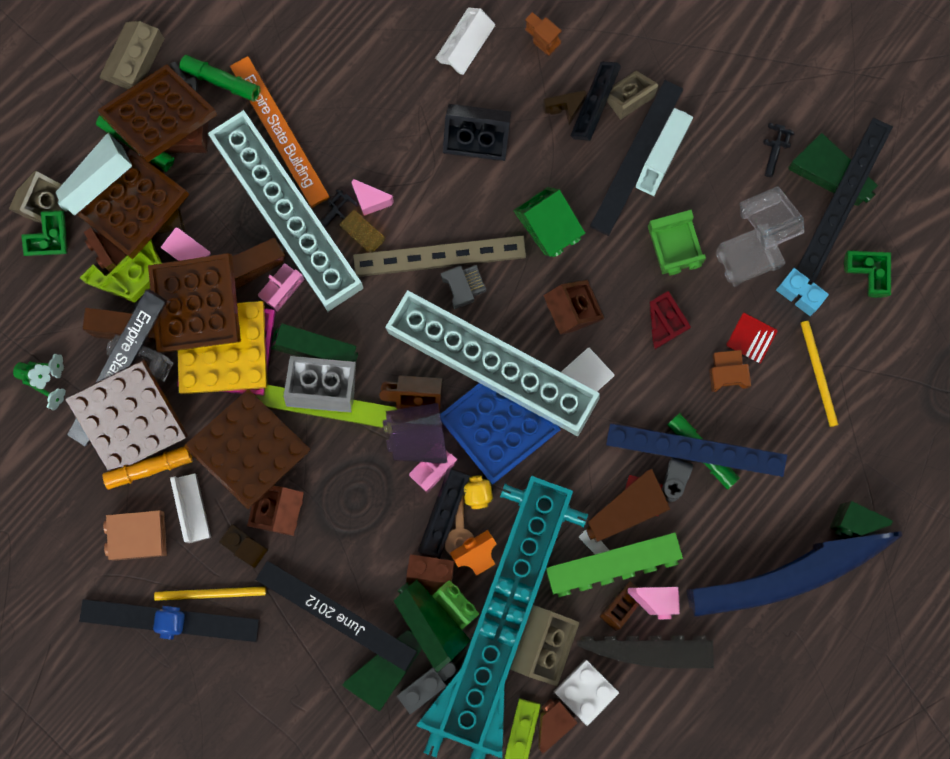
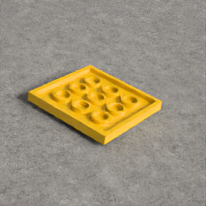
(228, 365)

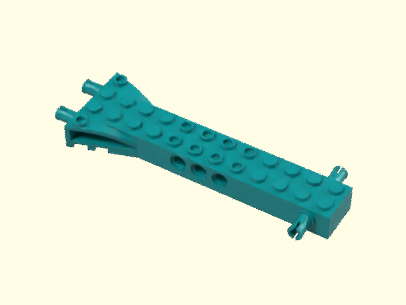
(473, 701)

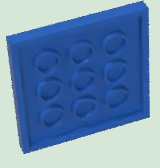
(495, 430)

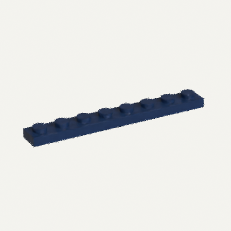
(697, 449)

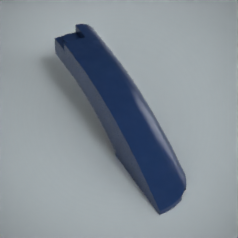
(806, 573)

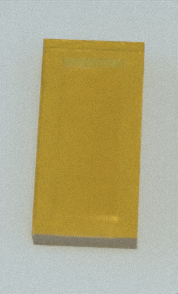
(362, 231)

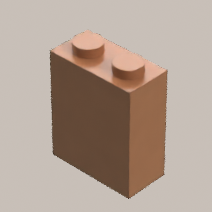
(135, 535)

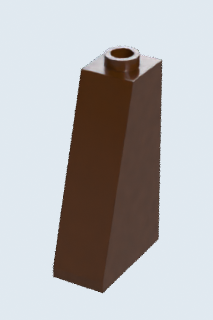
(257, 261)
(108, 323)
(633, 506)

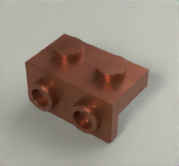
(108, 254)

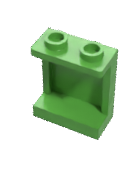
(676, 243)
(455, 604)

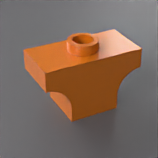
(475, 553)

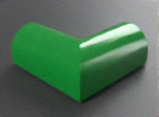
(53, 238)
(877, 267)

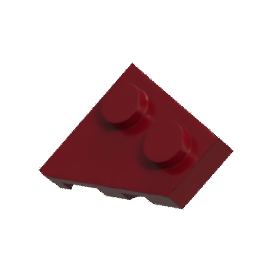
(666, 320)

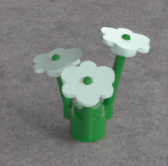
(37, 375)

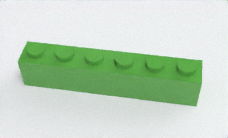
(614, 563)

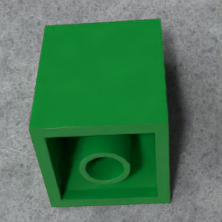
(550, 221)

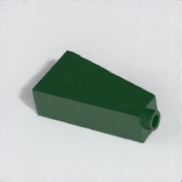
(825, 166)
(311, 345)
(430, 624)
(379, 677)

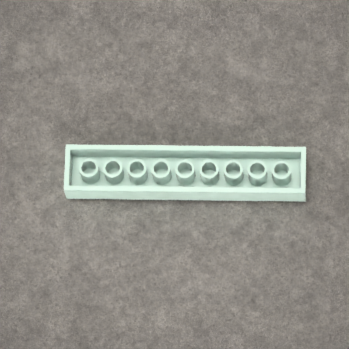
(286, 211)
(493, 363)

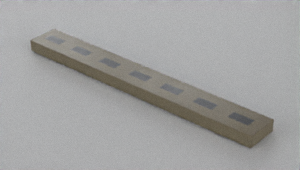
(439, 256)

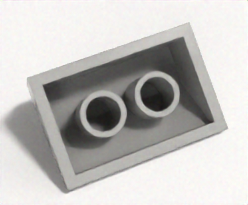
(320, 384)

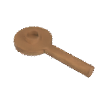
(459, 535)

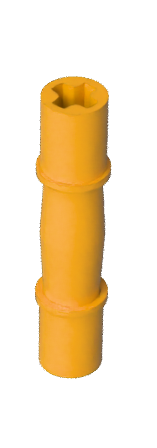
(146, 468)

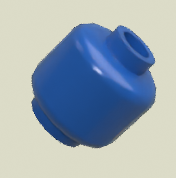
(168, 622)

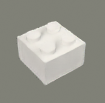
(586, 692)

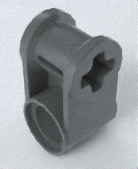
(676, 476)

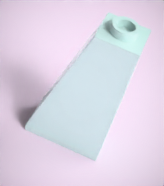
(663, 152)
(93, 175)

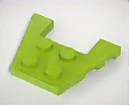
(128, 278)

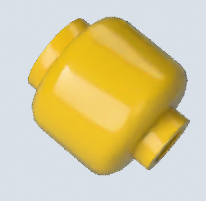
(477, 492)

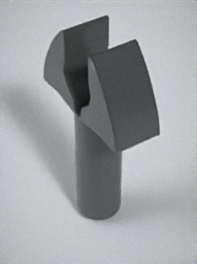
(191, 82)

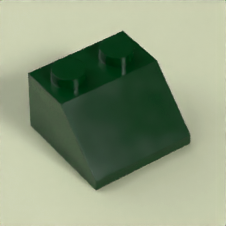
(856, 520)

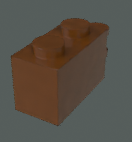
(412, 391)

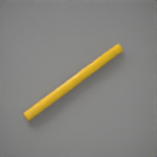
(820, 377)
(210, 593)

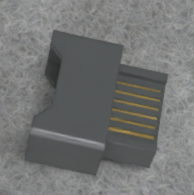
(463, 284)

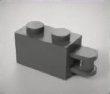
(425, 687)

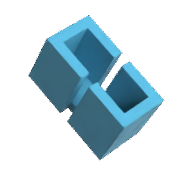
(797, 283)

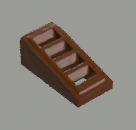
(611, 620)

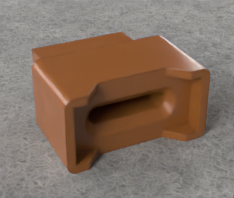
(544, 33)
(729, 371)

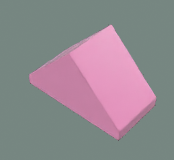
(371, 198)

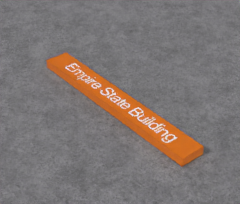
(282, 136)

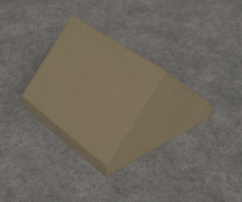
(631, 94)

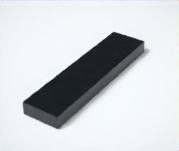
(595, 101)
(443, 513)

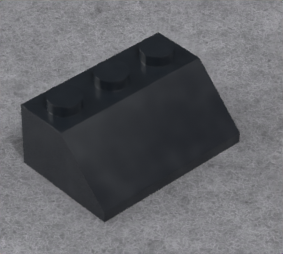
(476, 132)

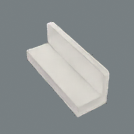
(466, 40)
(190, 508)

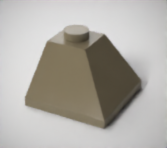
(36, 196)

